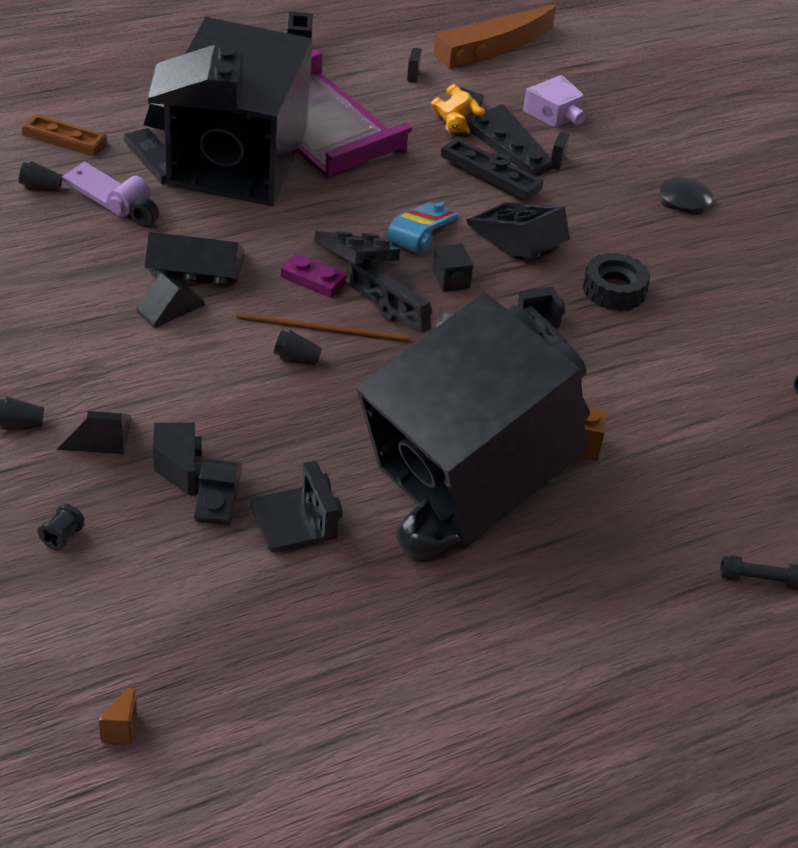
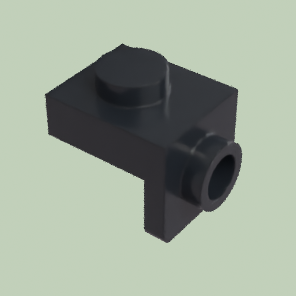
(545, 302)

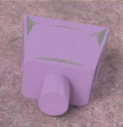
(555, 102)

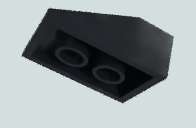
(200, 79)
(523, 228)

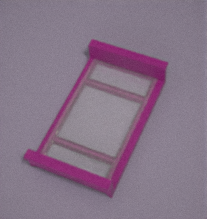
(342, 131)

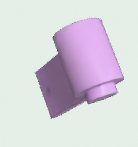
(106, 190)

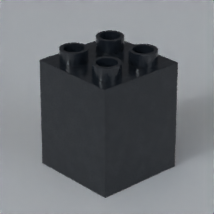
(250, 149)
(477, 415)

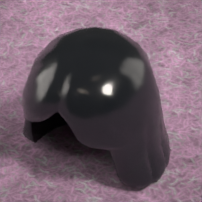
(423, 533)

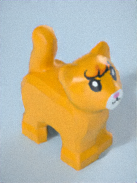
(456, 109)

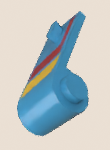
(414, 228)

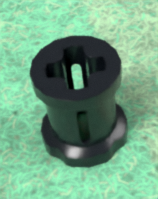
(61, 527)

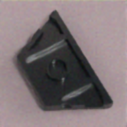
(357, 248)

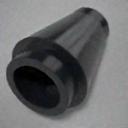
(39, 177)
(296, 348)
(19, 414)

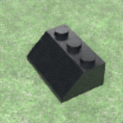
(194, 257)

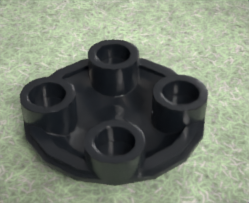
(685, 195)

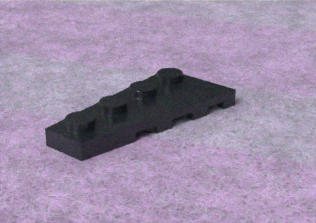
(506, 135)

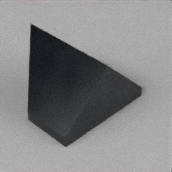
(100, 433)

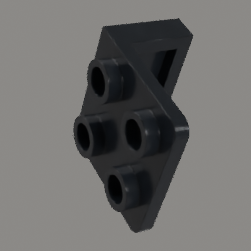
(299, 514)

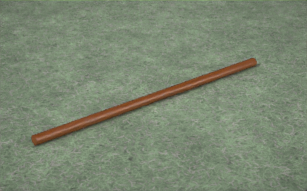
(322, 327)

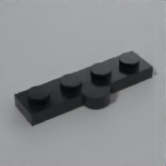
(493, 168)
(392, 297)

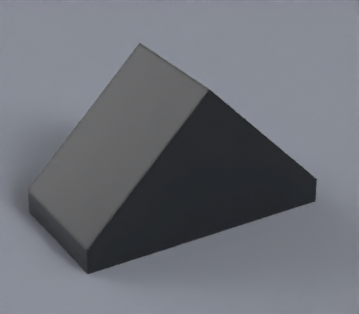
(167, 301)

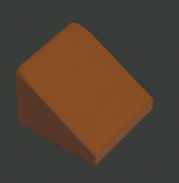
(119, 719)

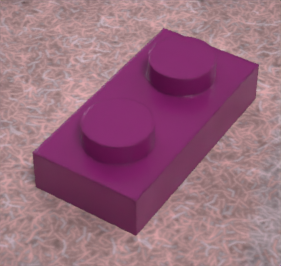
(313, 275)

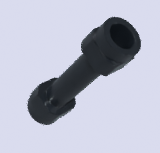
(733, 568)

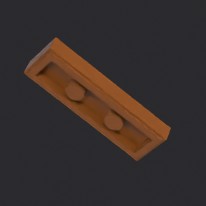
(64, 135)

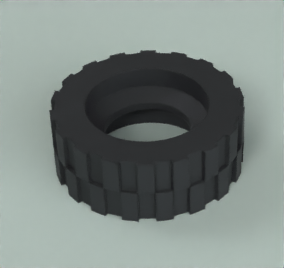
(611, 295)

